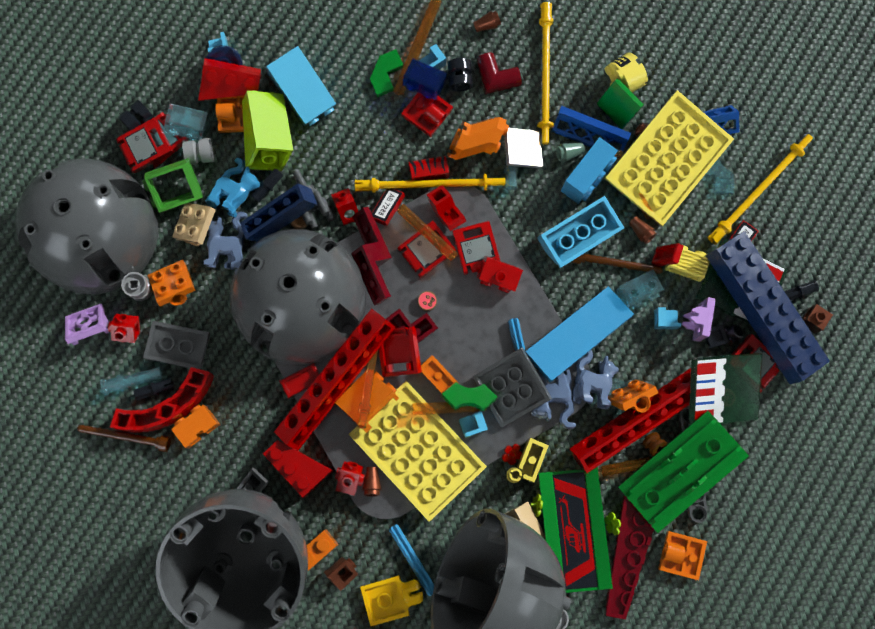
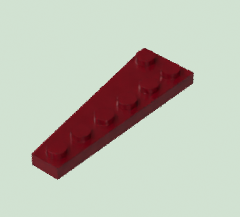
(628, 559)

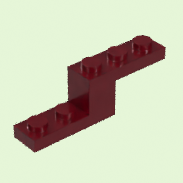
(371, 256)

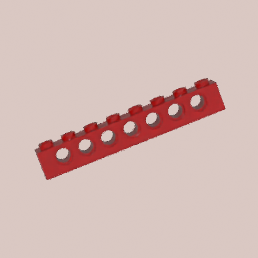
(334, 380)
(633, 424)

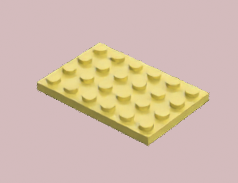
(669, 158)
(418, 453)

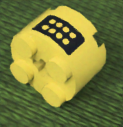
(628, 72)

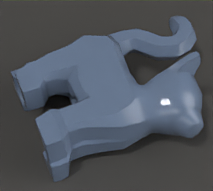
(221, 245)
(590, 382)
(560, 393)

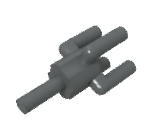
(321, 201)

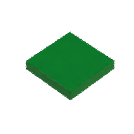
(620, 104)

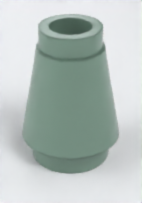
(569, 151)

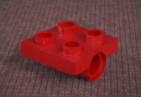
(427, 113)

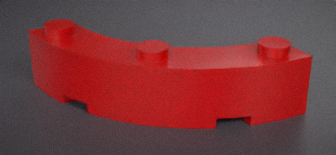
(170, 410)

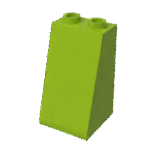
(266, 131)

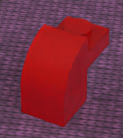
(445, 208)

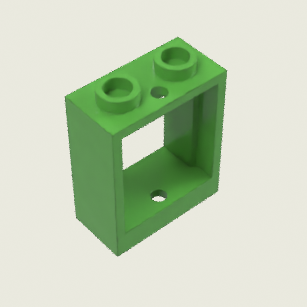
(176, 201)

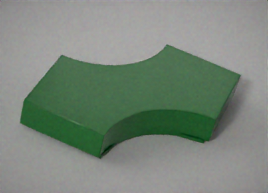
(460, 396)

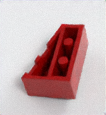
(227, 80)
(297, 468)

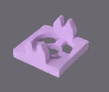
(700, 319)
(73, 321)

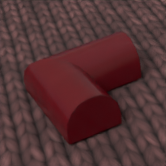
(496, 80)
(423, 325)

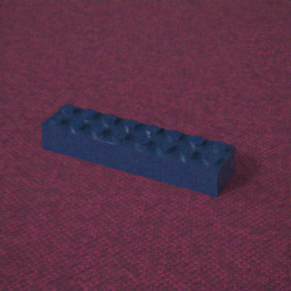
(767, 308)

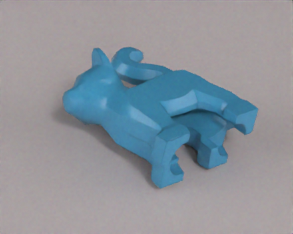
(233, 192)

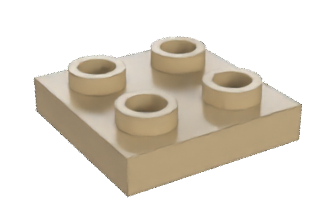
(193, 223)

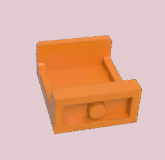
(380, 396)

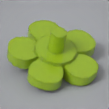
(537, 505)
(612, 523)

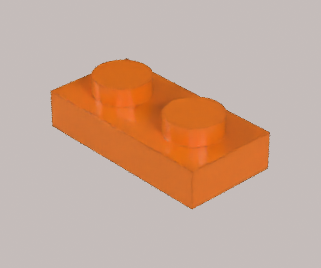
(437, 374)

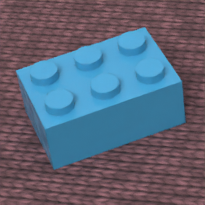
(590, 171)

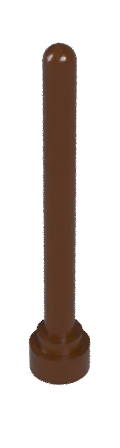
(617, 263)
(161, 443)

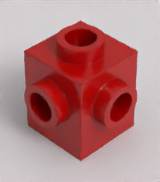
(124, 328)
(349, 478)

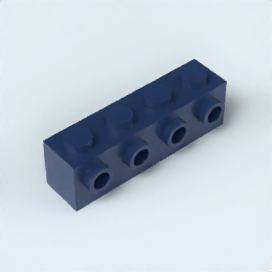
(279, 213)

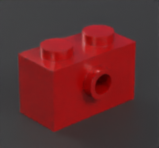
(499, 274)

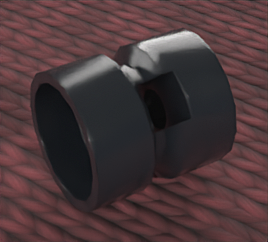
(460, 74)
(130, 120)

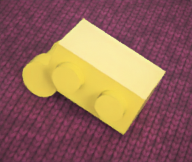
(529, 462)

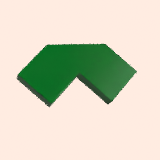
(386, 64)

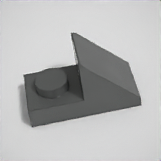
(253, 481)

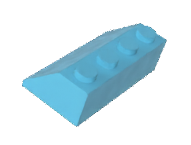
(580, 232)

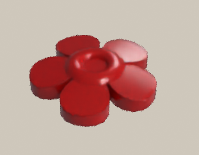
(511, 454)

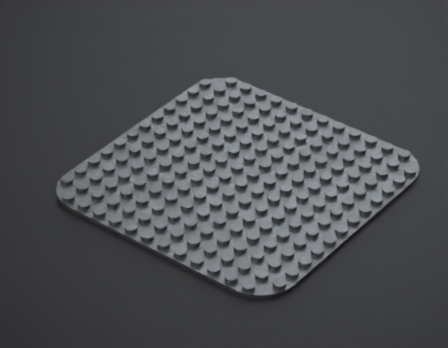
(468, 339)

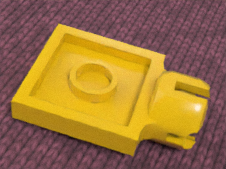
(390, 599)

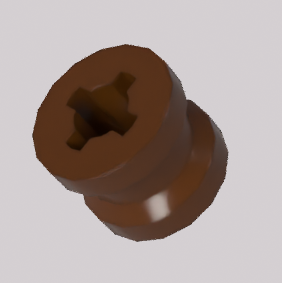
(654, 443)

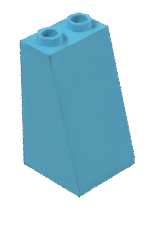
(301, 86)

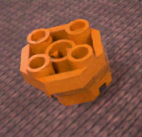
(478, 138)

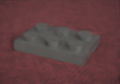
(176, 345)

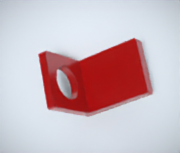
(344, 201)

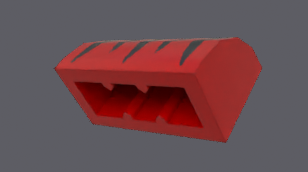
(429, 169)

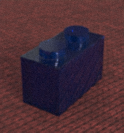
(424, 79)

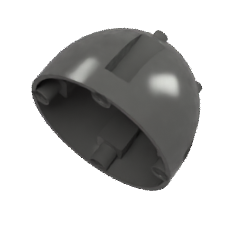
(115, 224)
(299, 326)
(229, 575)
(498, 578)

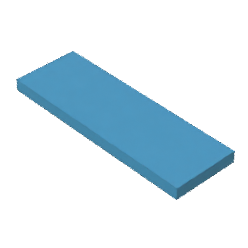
(579, 334)

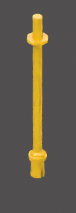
(545, 21)
(374, 184)
(724, 227)

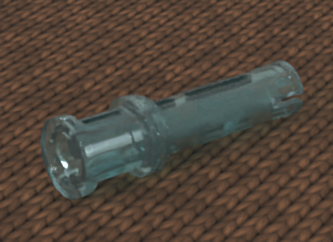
(123, 382)

